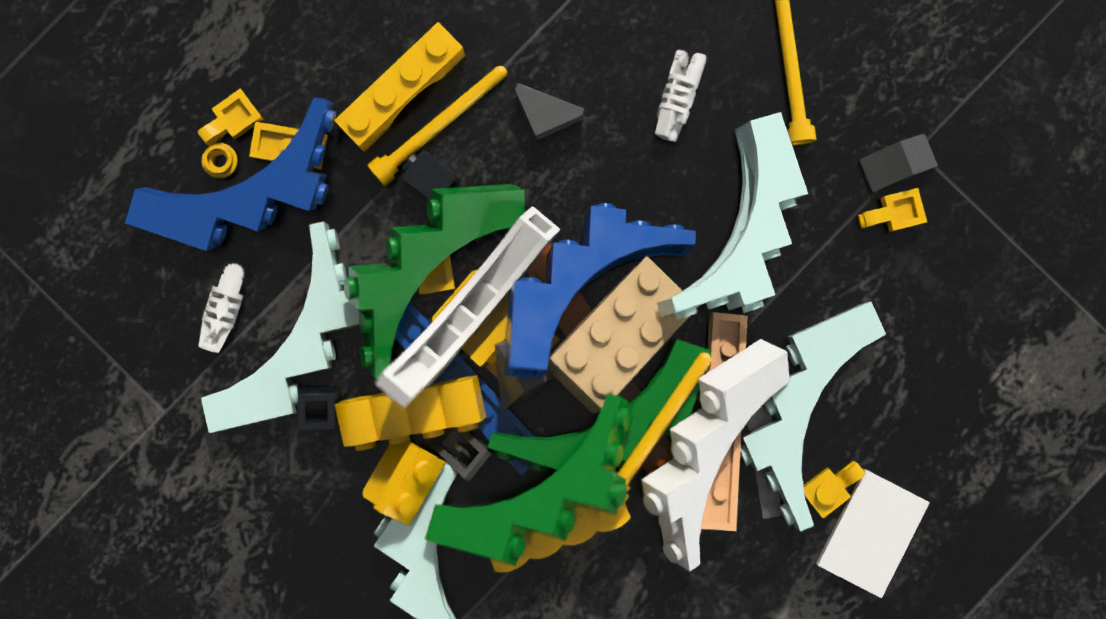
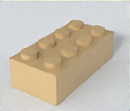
(616, 336)

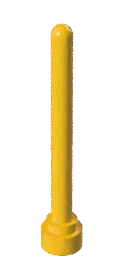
(800, 129)
(386, 167)
(664, 418)

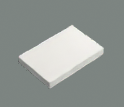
(872, 533)

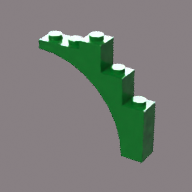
(415, 251)
(557, 450)
(548, 509)

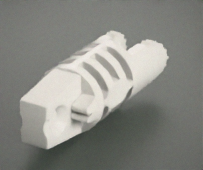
(679, 94)
(221, 309)

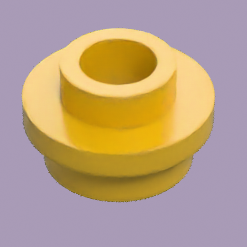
(210, 155)

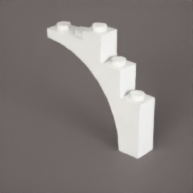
(469, 309)
(702, 440)

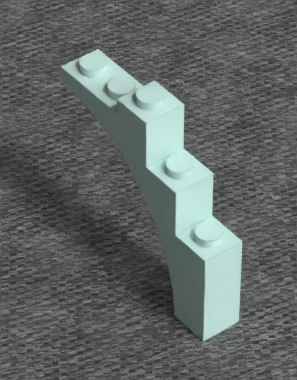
(769, 186)
(270, 389)
(779, 443)
(421, 589)

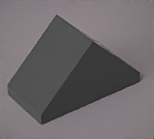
(546, 113)
(897, 162)
(516, 389)
(462, 451)

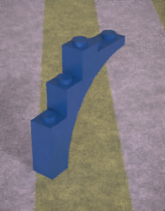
(288, 178)
(607, 243)

